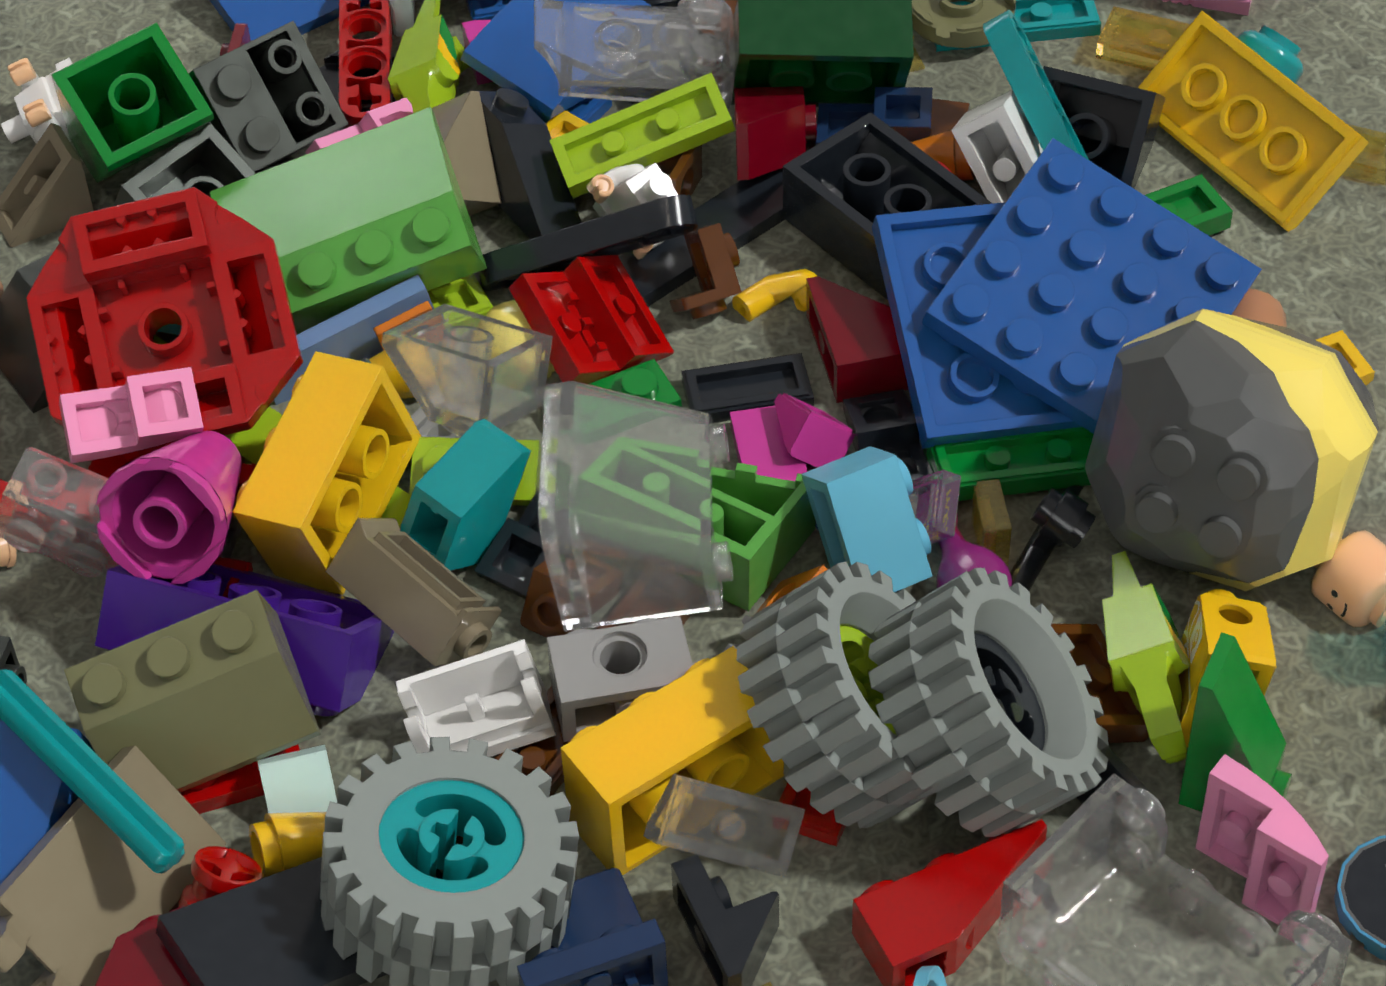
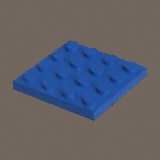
(1075, 276)
(949, 389)

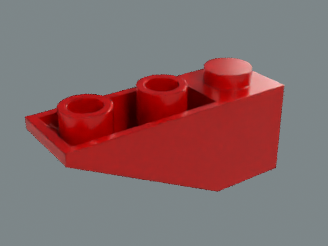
(940, 910)

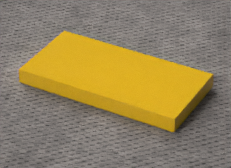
(1251, 122)

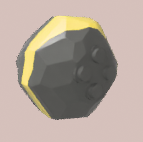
(1230, 448)

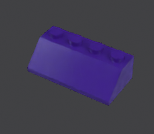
(329, 634)

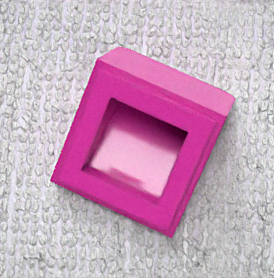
(811, 432)

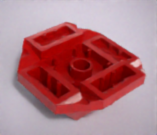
(158, 265)

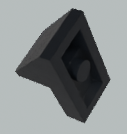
(727, 936)

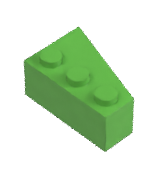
(763, 525)

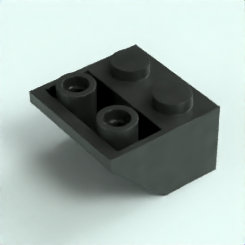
(269, 97)

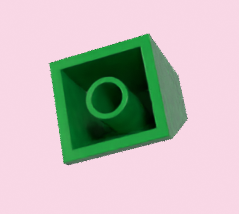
(129, 102)

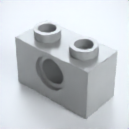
(586, 662)

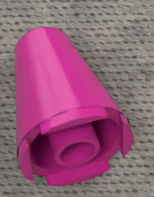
(171, 508)

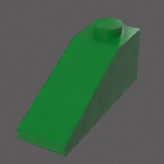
(1232, 721)

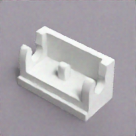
(480, 698)

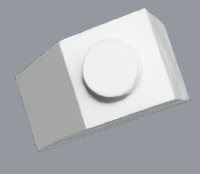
(998, 145)

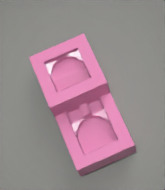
(132, 416)

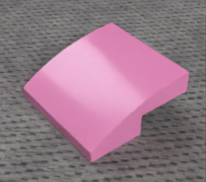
(1263, 840)

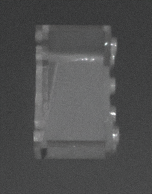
(1119, 912)

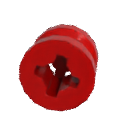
(218, 871)

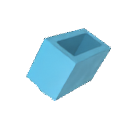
(868, 515)

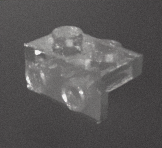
(55, 513)

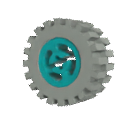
(499, 892)

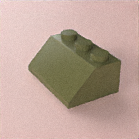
(197, 694)

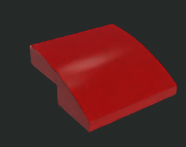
(593, 316)

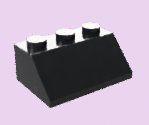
(861, 174)

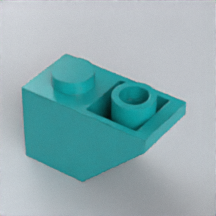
(466, 496)

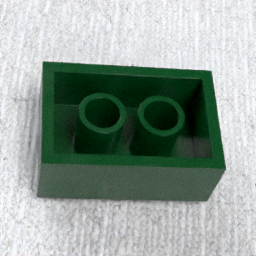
(824, 45)

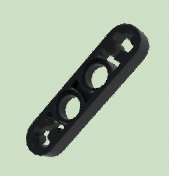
(601, 236)

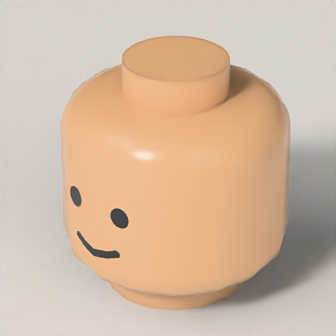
(1354, 580)

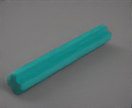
(88, 775)

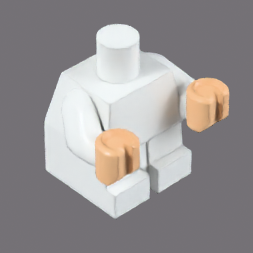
(36, 102)
(627, 188)

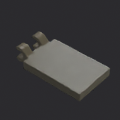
(89, 886)

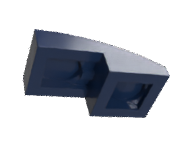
(902, 108)

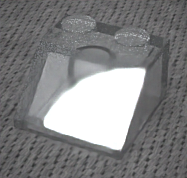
(470, 367)

